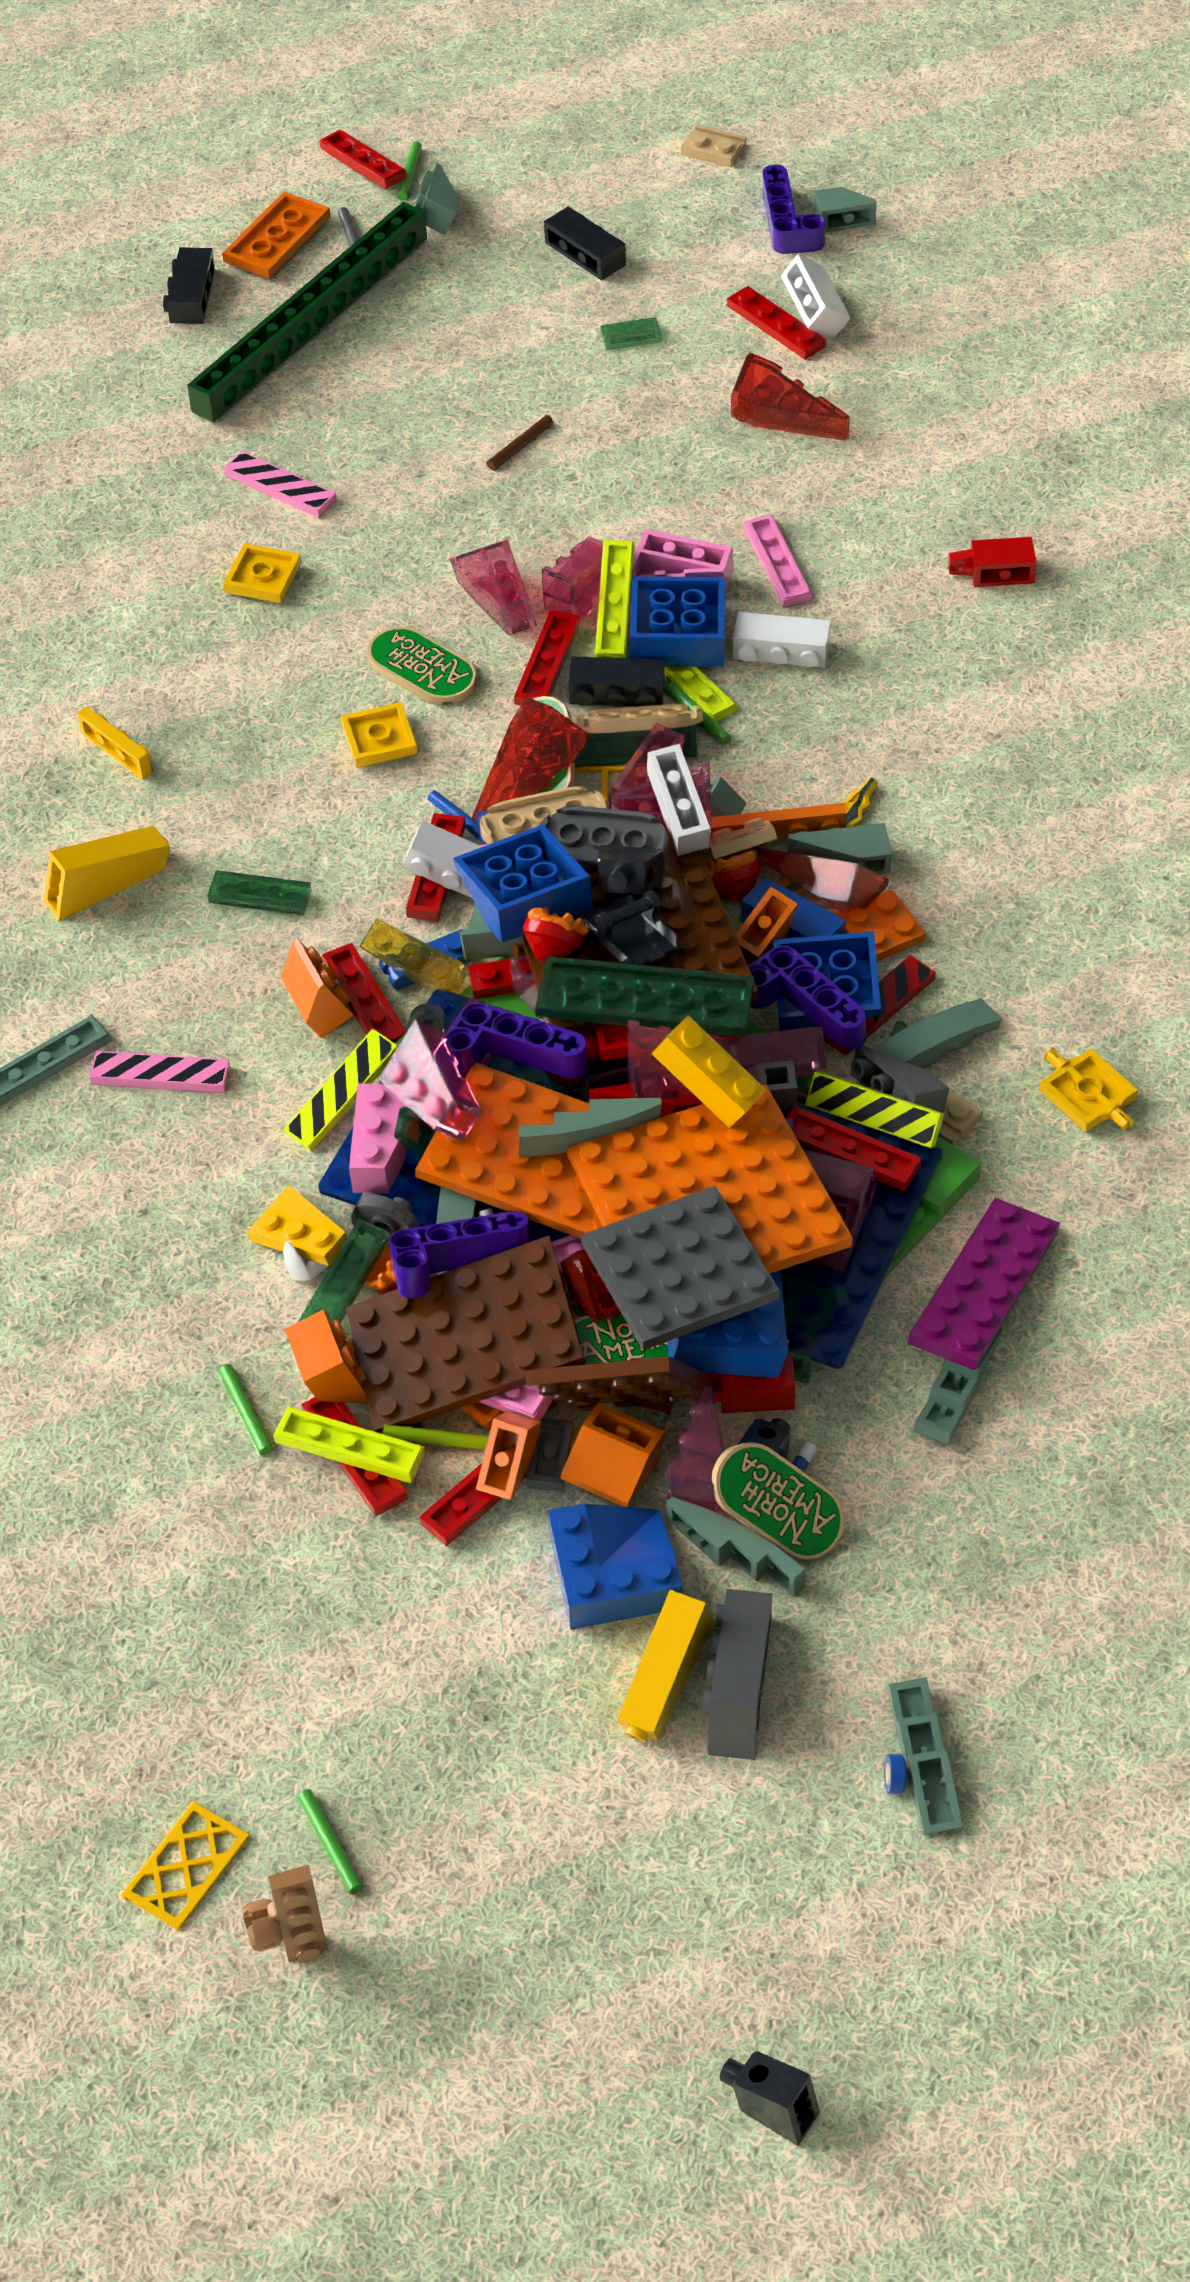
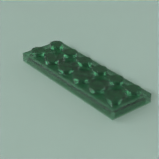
(644, 994)

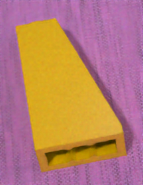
(101, 868)
(665, 1666)

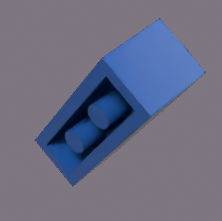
(809, 918)

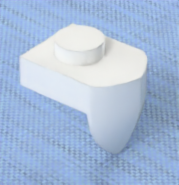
(298, 1267)

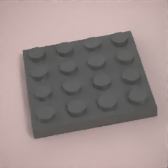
(679, 1267)

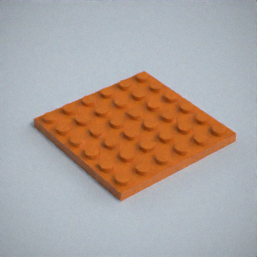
(751, 1164)

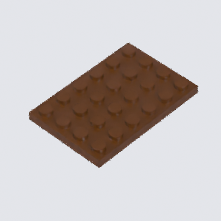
(465, 1335)

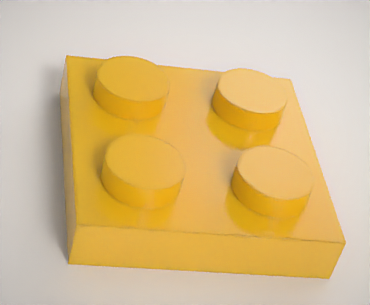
(262, 573)
(378, 735)

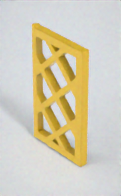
(196, 1893)

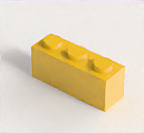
(708, 1071)

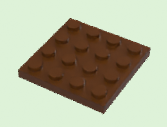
(621, 1382)

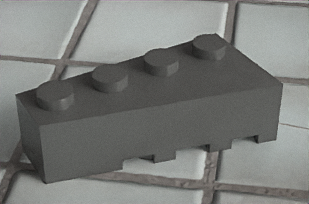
(737, 1673)

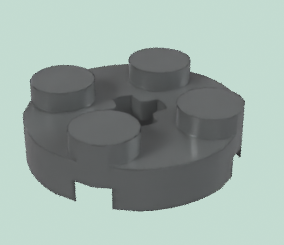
(384, 1212)

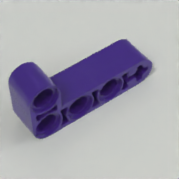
(787, 230)
(792, 976)
(515, 1037)
(451, 1245)

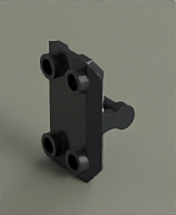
(633, 929)

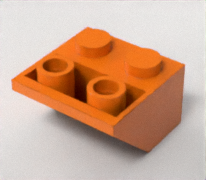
(315, 989)
(327, 1359)
(613, 1455)

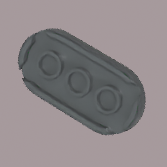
(586, 828)

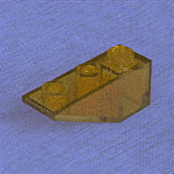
(414, 958)

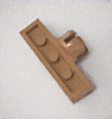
(289, 1917)

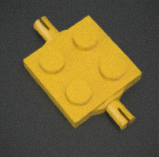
(1088, 1089)

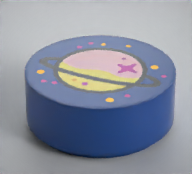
(895, 1773)

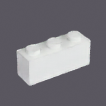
(815, 297)
(781, 639)
(678, 799)
(433, 854)

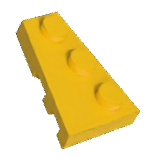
(300, 1223)

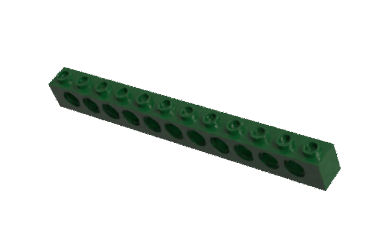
(306, 312)

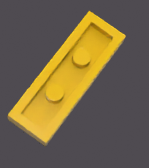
(115, 742)

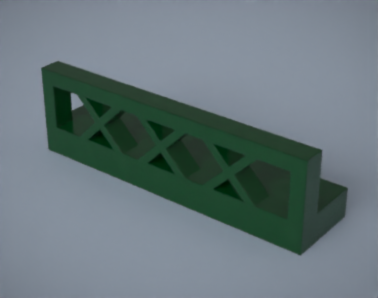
(621, 746)

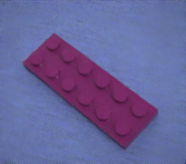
(984, 1284)

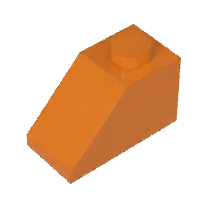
(767, 922)
(507, 1454)

